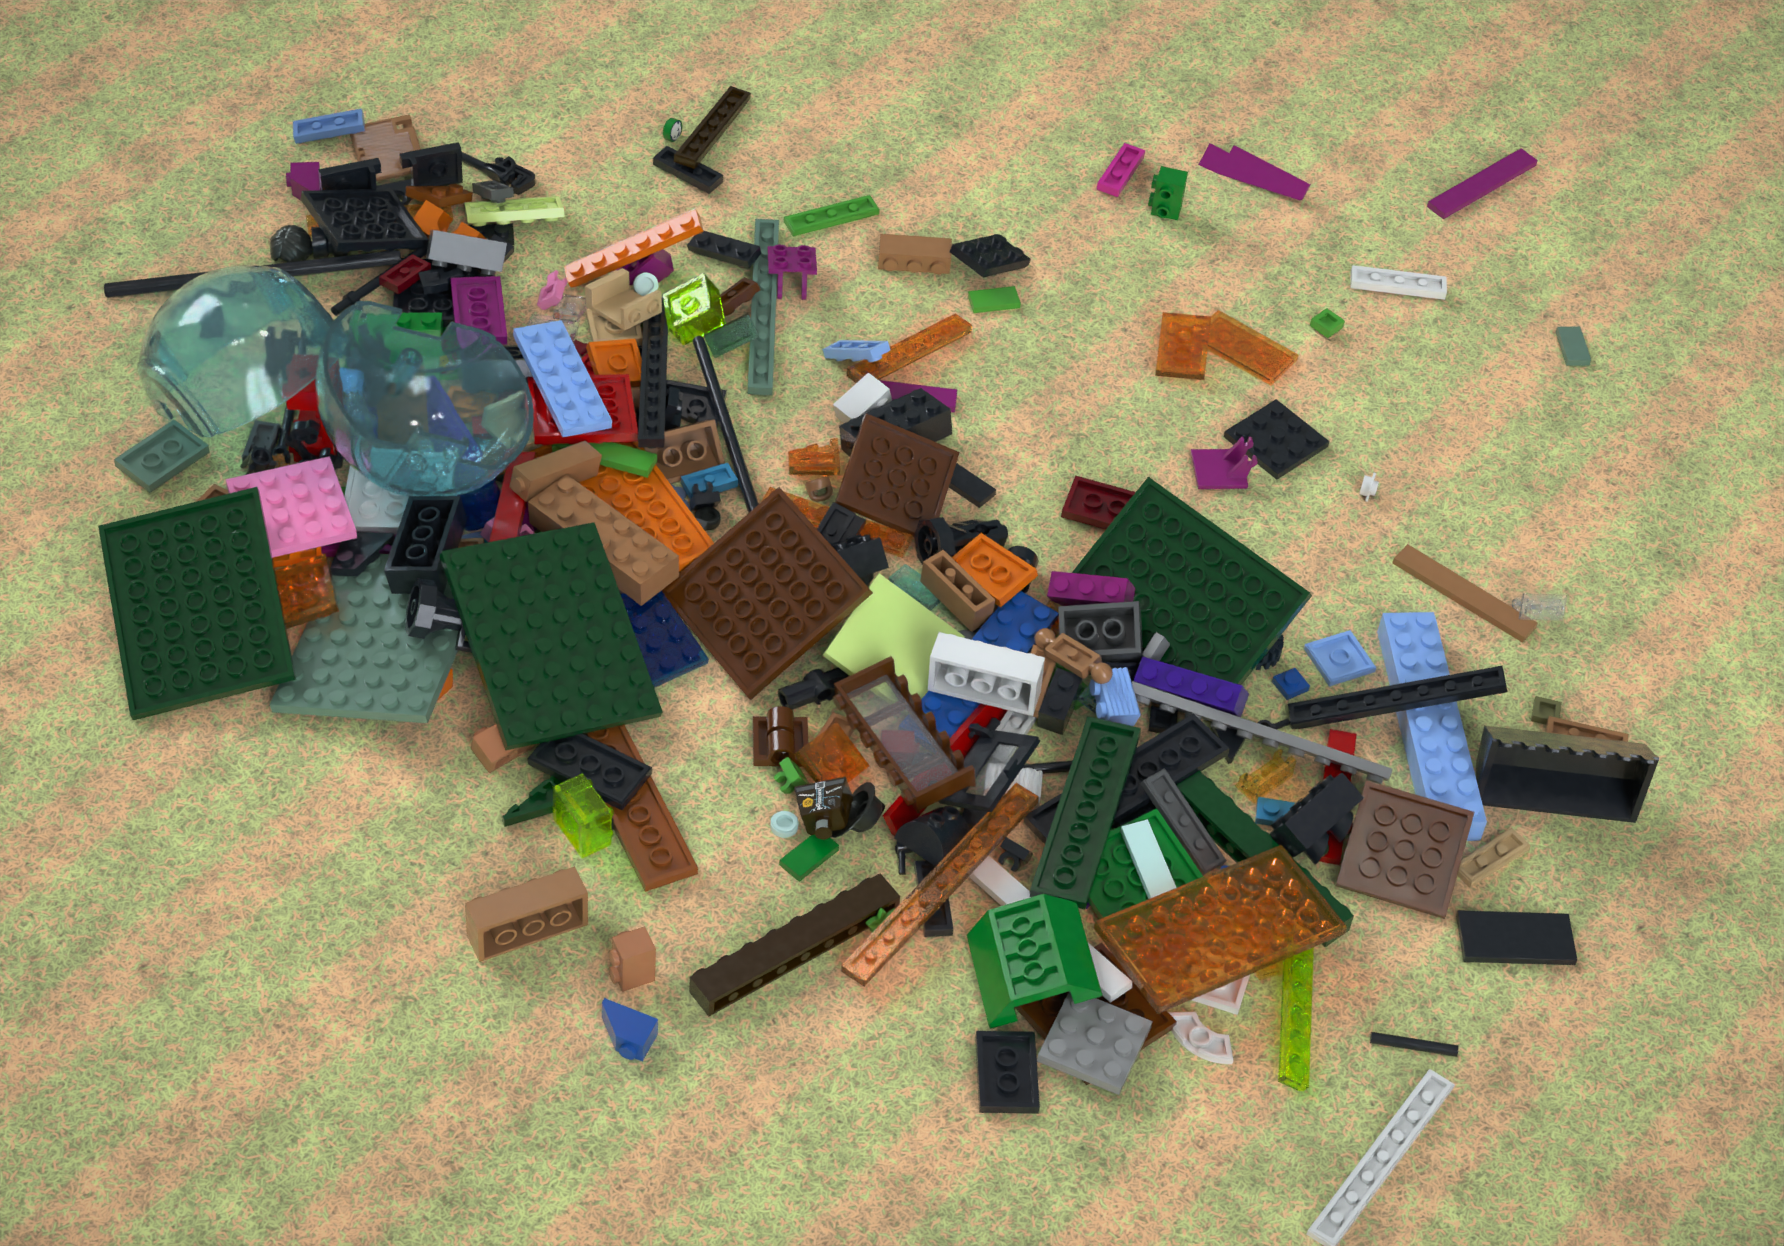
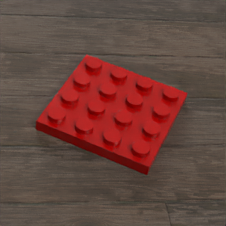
(618, 400)

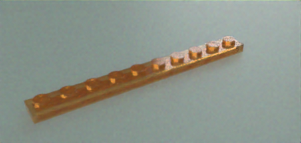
(939, 885)

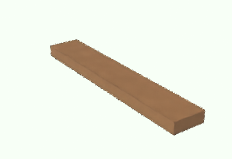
(1464, 592)

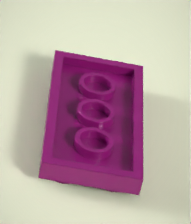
(480, 304)

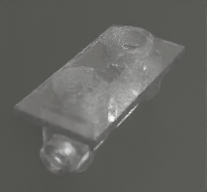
(1540, 606)

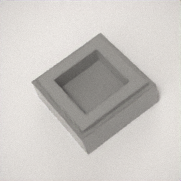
(1156, 647)

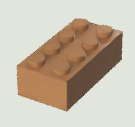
(526, 913)

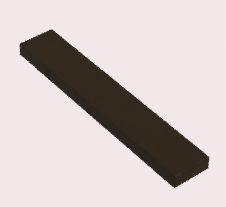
(712, 127)

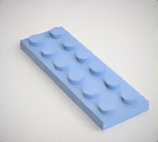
(562, 378)

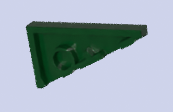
(537, 805)

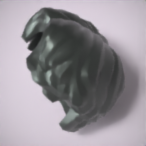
(290, 244)

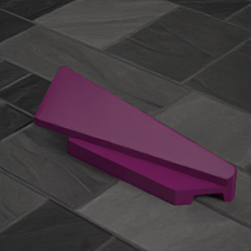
(1253, 170)

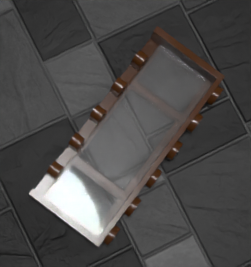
(902, 735)

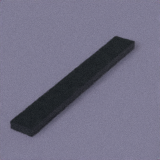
(1397, 697)

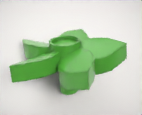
(875, 921)

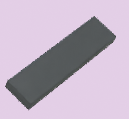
(1183, 821)

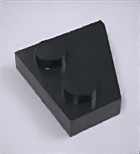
(356, 554)

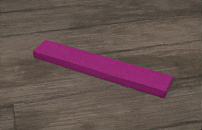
(1482, 183)

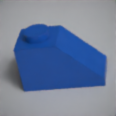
(629, 1029)

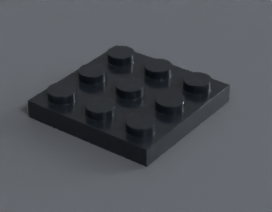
(1279, 438)

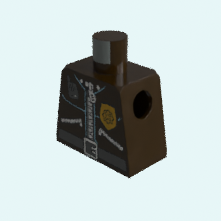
(824, 806)

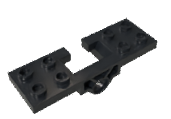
(428, 167)

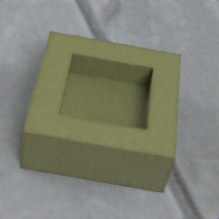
(1544, 708)

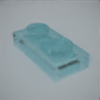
(909, 581)

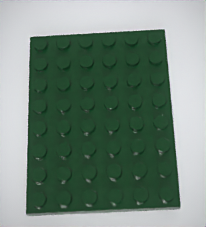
(1195, 585)
(196, 603)
(550, 635)

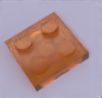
(832, 756)

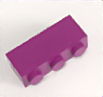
(1086, 589)

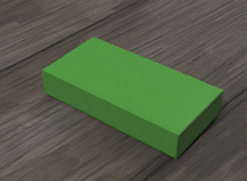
(994, 299)

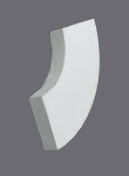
(1200, 1039)

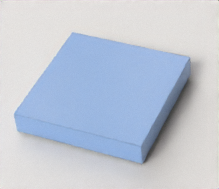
(1339, 658)

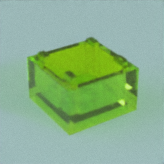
(693, 309)
(582, 815)

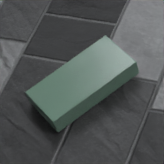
(1573, 346)

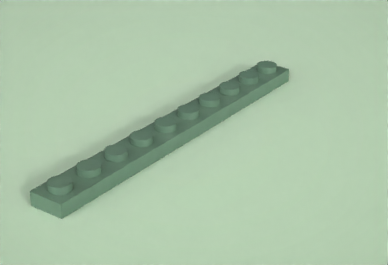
(763, 312)

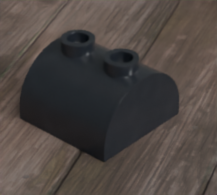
(933, 833)

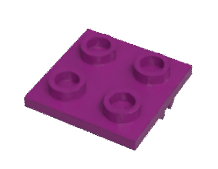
(792, 259)
(1223, 466)

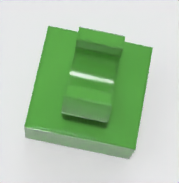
(791, 773)

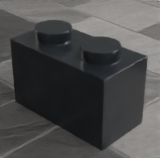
(1059, 701)

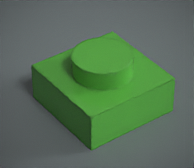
(1327, 323)

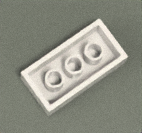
(985, 673)

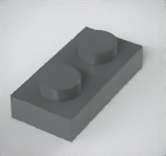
(493, 190)

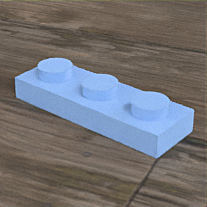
(856, 350)

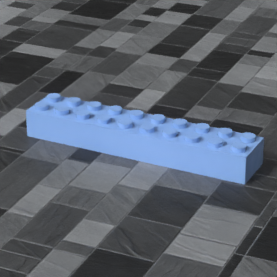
(1435, 733)

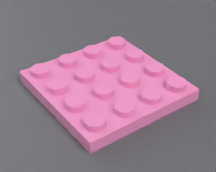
(300, 505)

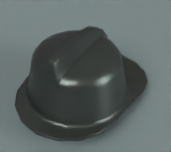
(864, 810)

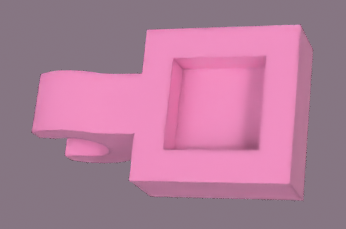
(553, 292)

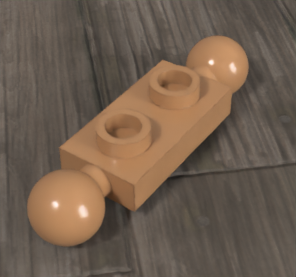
(1073, 656)

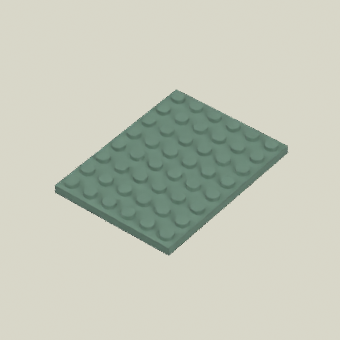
(364, 660)

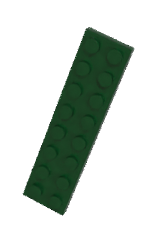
(1086, 811)

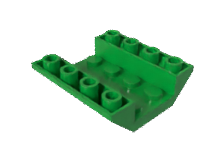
(1031, 954)

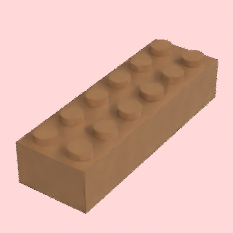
(636, 558)

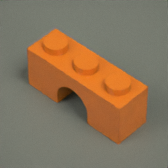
(433, 218)

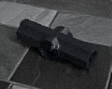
(814, 687)

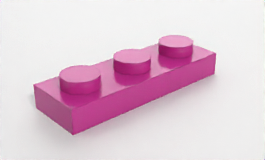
(1121, 170)

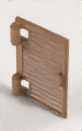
(386, 142)

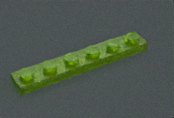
(1296, 1020)

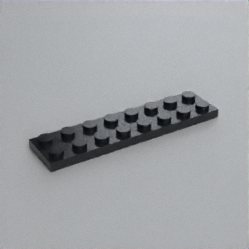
(1179, 750)

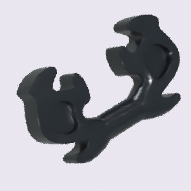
(308, 432)

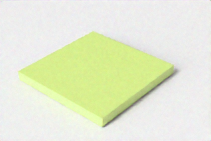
(885, 627)

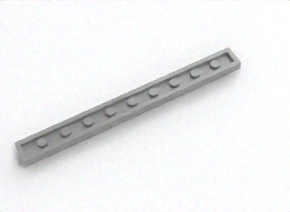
(1271, 737)

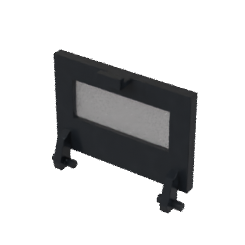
(996, 761)

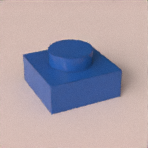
(1290, 683)

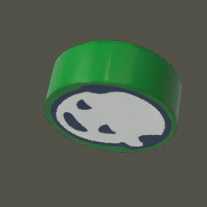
(672, 129)

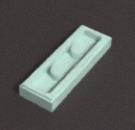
(1147, 858)

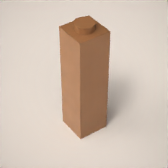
(577, 461)

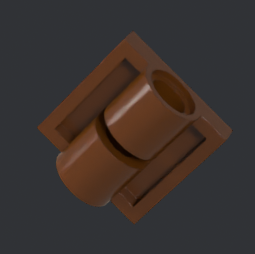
(778, 736)

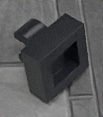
(705, 499)
(1014, 851)

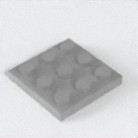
(1095, 1042)

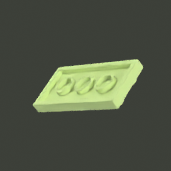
(514, 209)

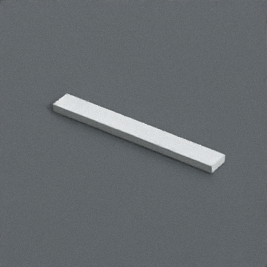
(1007, 889)
(1380, 1159)

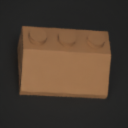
(689, 450)

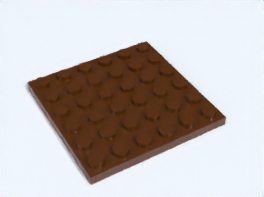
(765, 593)

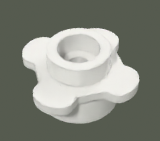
(1369, 486)

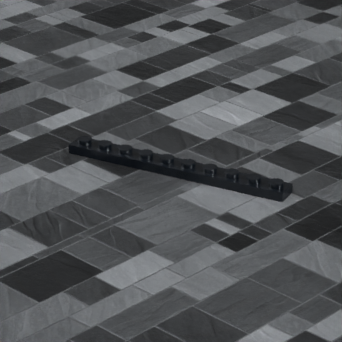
(653, 382)

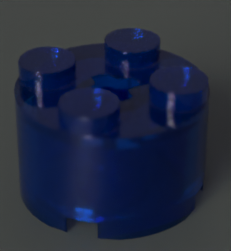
(480, 505)

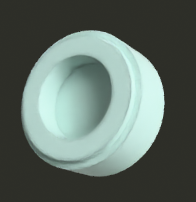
(645, 284)
(784, 824)

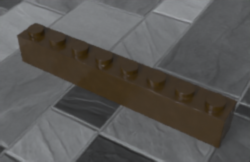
(791, 945)

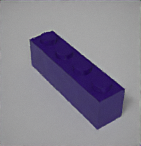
(1192, 686)

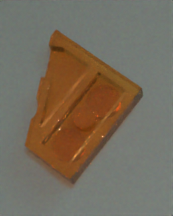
(815, 460)

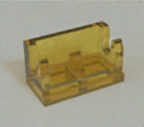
(1266, 777)

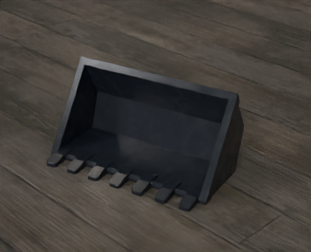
(1563, 773)

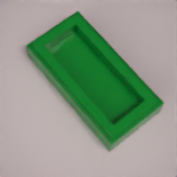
(808, 856)

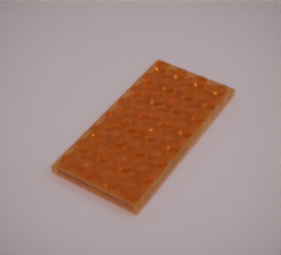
(1219, 928)

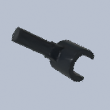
(1278, 725)
(901, 850)

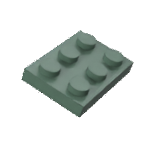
(161, 456)

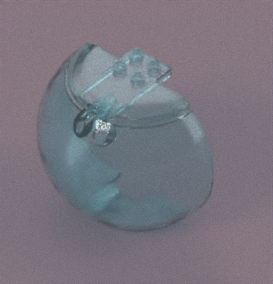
(232, 347)
(420, 406)

